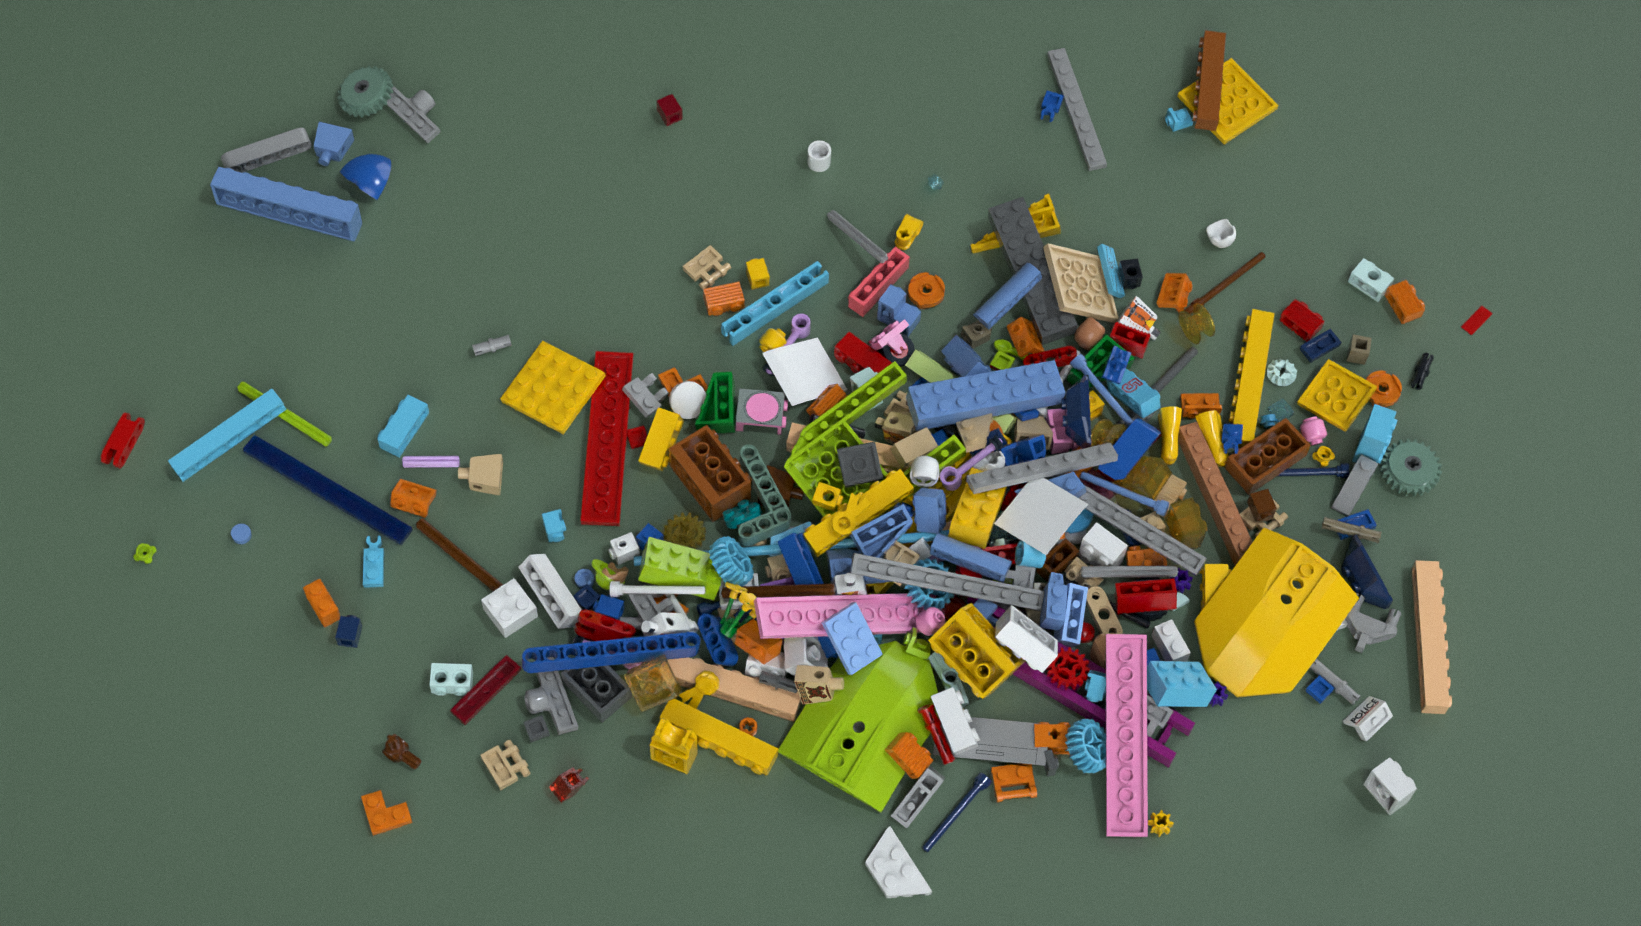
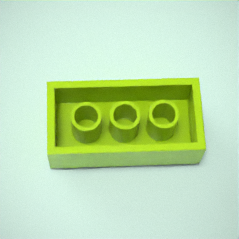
(678, 565)

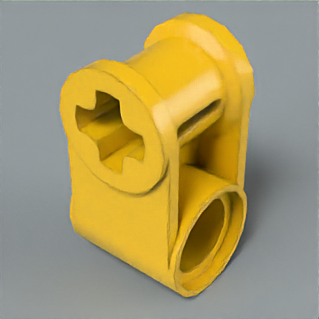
(907, 232)

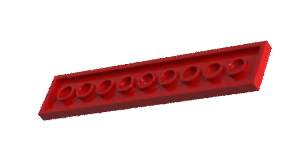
(607, 441)

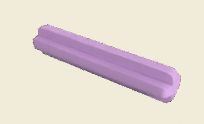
(430, 461)

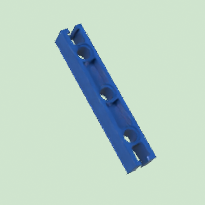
(804, 572)

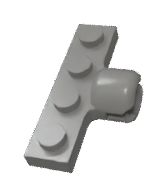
(414, 112)
(552, 698)

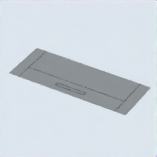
(1003, 742)

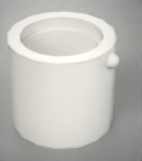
(819, 156)

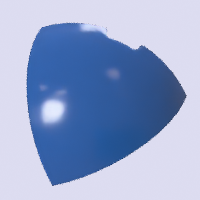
(369, 173)
(1024, 450)

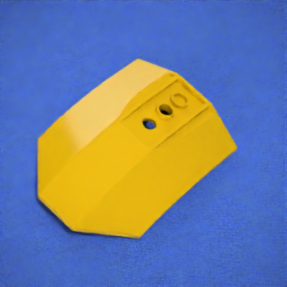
(1253, 637)

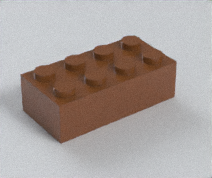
(1267, 456)

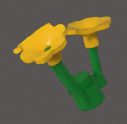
(730, 626)

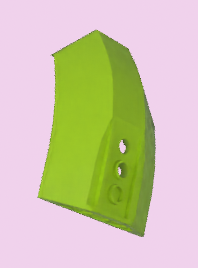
(887, 702)

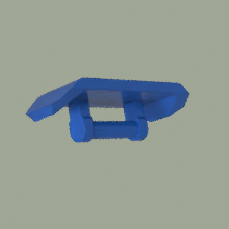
(1130, 448)

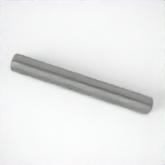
(857, 236)
(1128, 571)

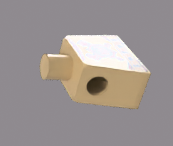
(816, 684)

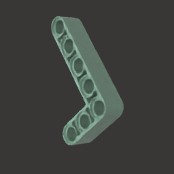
(773, 512)

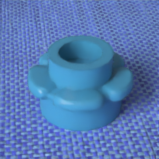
(1268, 420)

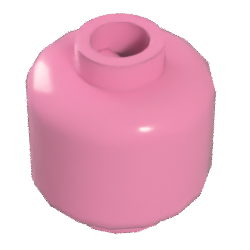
(1313, 430)
(930, 621)

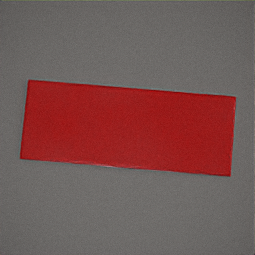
(1476, 320)

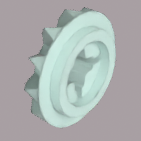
(1287, 377)

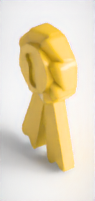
(845, 521)
(705, 684)

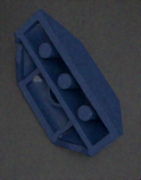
(1077, 413)
(1364, 576)

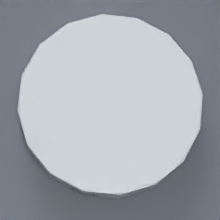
(687, 399)

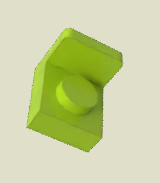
(916, 646)

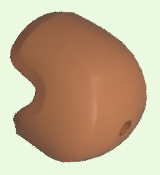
(1089, 334)

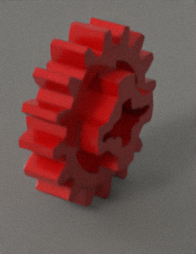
(1065, 676)

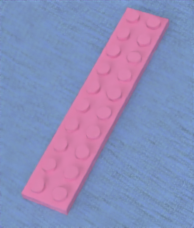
(804, 615)
(1126, 736)

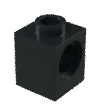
(1130, 267)

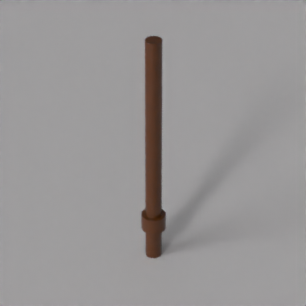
(1225, 283)

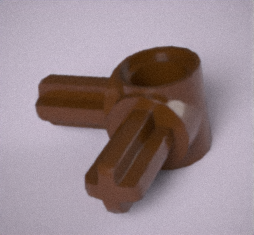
(398, 750)

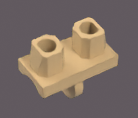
(1073, 573)

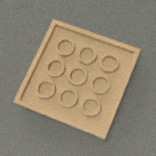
(1080, 283)

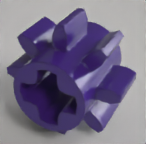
(1186, 580)
(1222, 696)

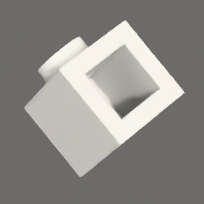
(623, 548)

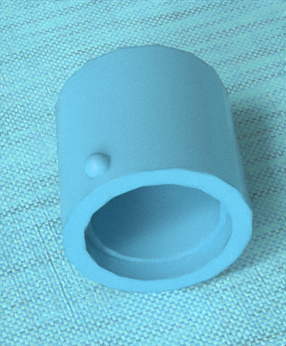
(1028, 556)

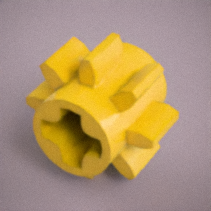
(1160, 829)

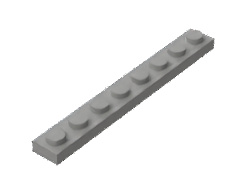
(1077, 109)
(1041, 468)

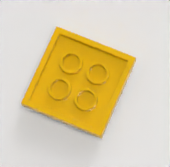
(1337, 395)

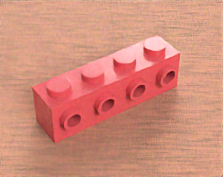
(878, 281)

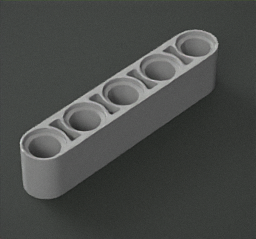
(267, 150)

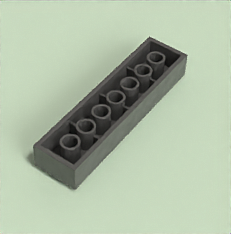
(1023, 245)

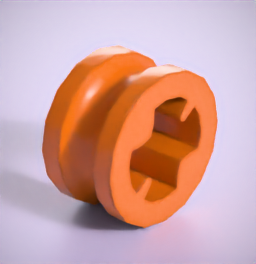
(751, 722)

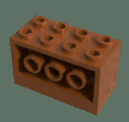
(710, 472)

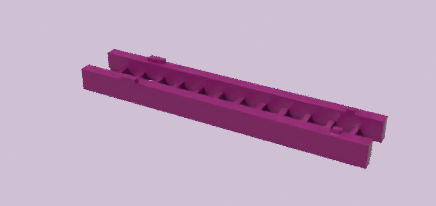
(1089, 710)

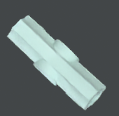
(943, 671)

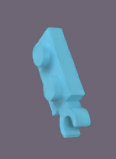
(373, 564)

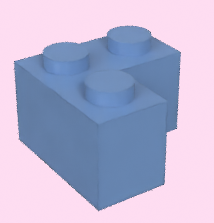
(893, 308)

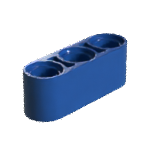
(720, 646)

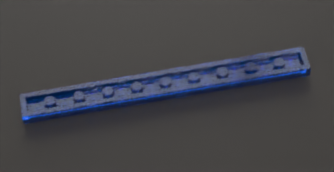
(328, 490)

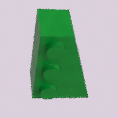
(1097, 360)
(719, 404)

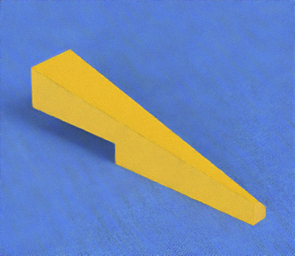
(1044, 220)

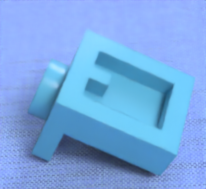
(1178, 119)

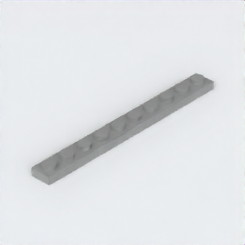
(1142, 531)
(946, 582)

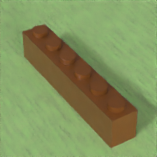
(1210, 80)

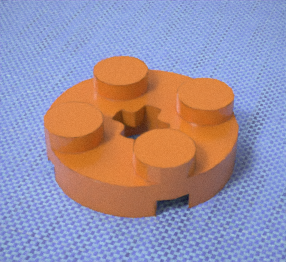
(922, 299)
(1393, 390)

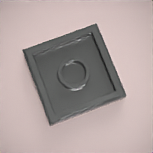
(860, 464)

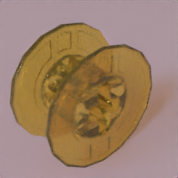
(1199, 322)
(1106, 432)

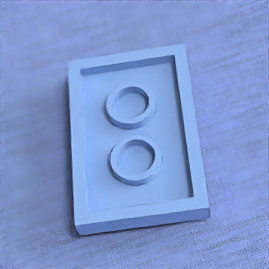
(852, 638)

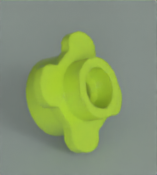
(144, 548)

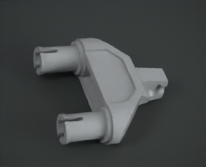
(1370, 630)

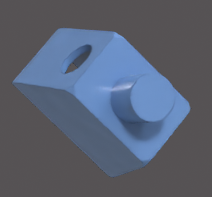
(332, 142)

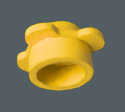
(1327, 452)

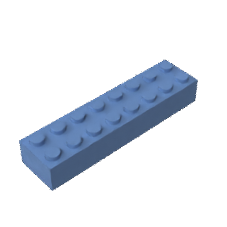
(286, 203)
(985, 393)

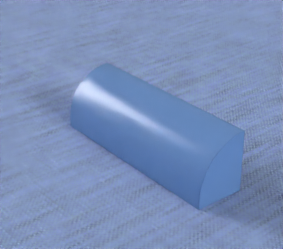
(1008, 295)
(970, 557)

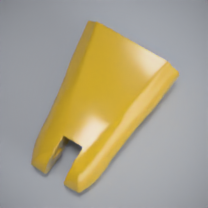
(1169, 424)
(1211, 427)

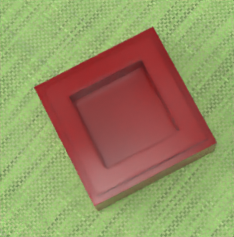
(637, 436)

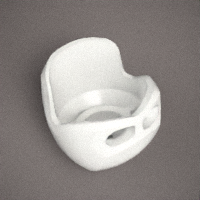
(924, 469)

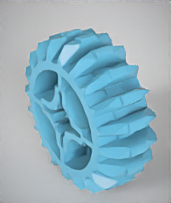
(731, 561)
(921, 595)
(1087, 745)

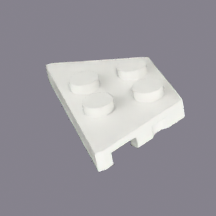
(895, 869)

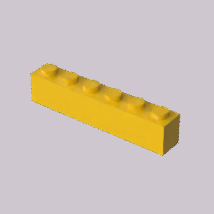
(882, 494)
(722, 737)

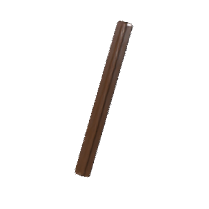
(456, 553)
(786, 590)

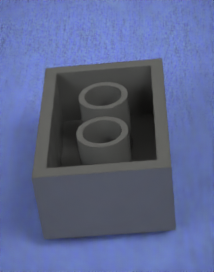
(598, 689)

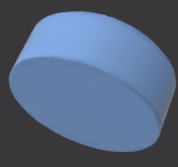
(241, 533)
(584, 577)

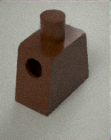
(785, 485)

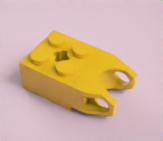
(673, 746)

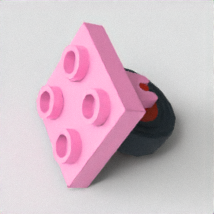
(893, 344)

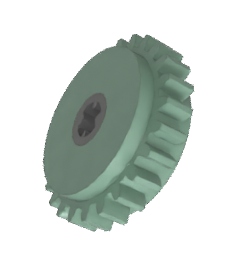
(365, 91)
(1424, 468)

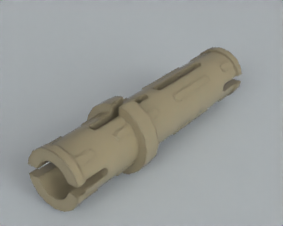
(1351, 530)

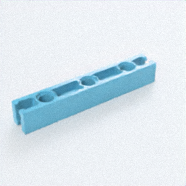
(764, 311)
(227, 435)

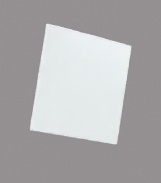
(803, 370)
(1041, 514)

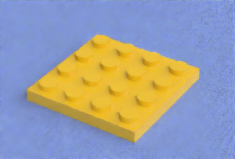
(1241, 102)
(553, 387)

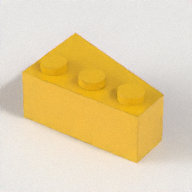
(660, 438)
(1212, 578)

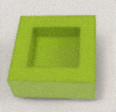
(1001, 361)

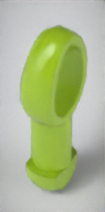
(1006, 347)

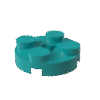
(742, 513)

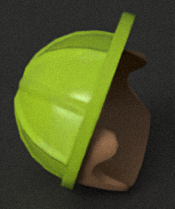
(608, 572)

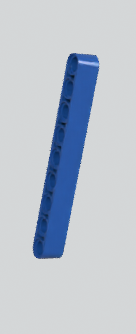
(603, 658)

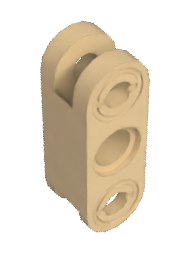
(1099, 605)

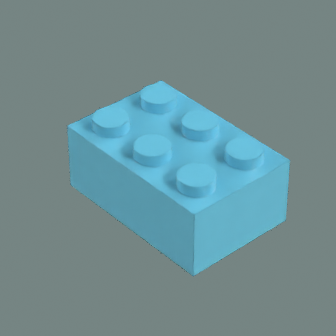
(1376, 434)
(1179, 684)

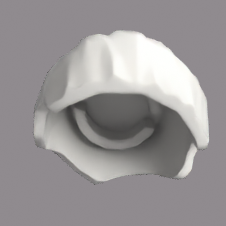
(1221, 233)
(991, 461)

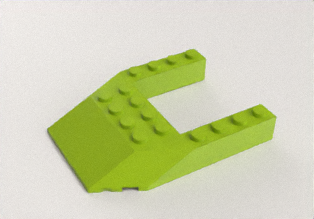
(815, 453)

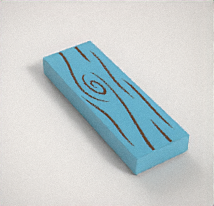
(1110, 271)

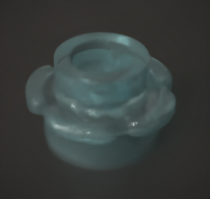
(935, 182)

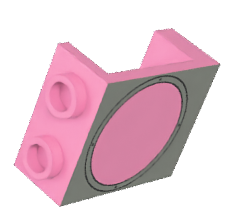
(761, 409)

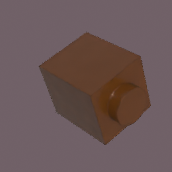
(1262, 505)

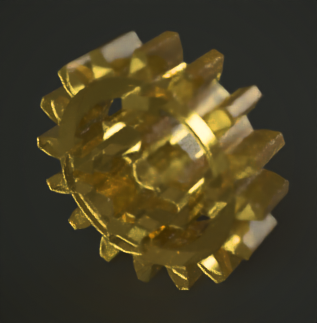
(688, 526)

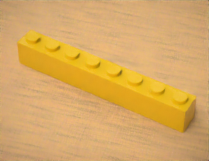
(1251, 373)

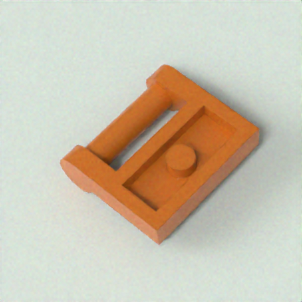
(1013, 776)

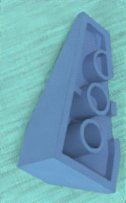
(840, 563)

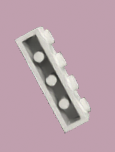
(550, 590)

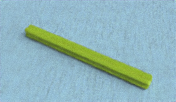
(289, 417)

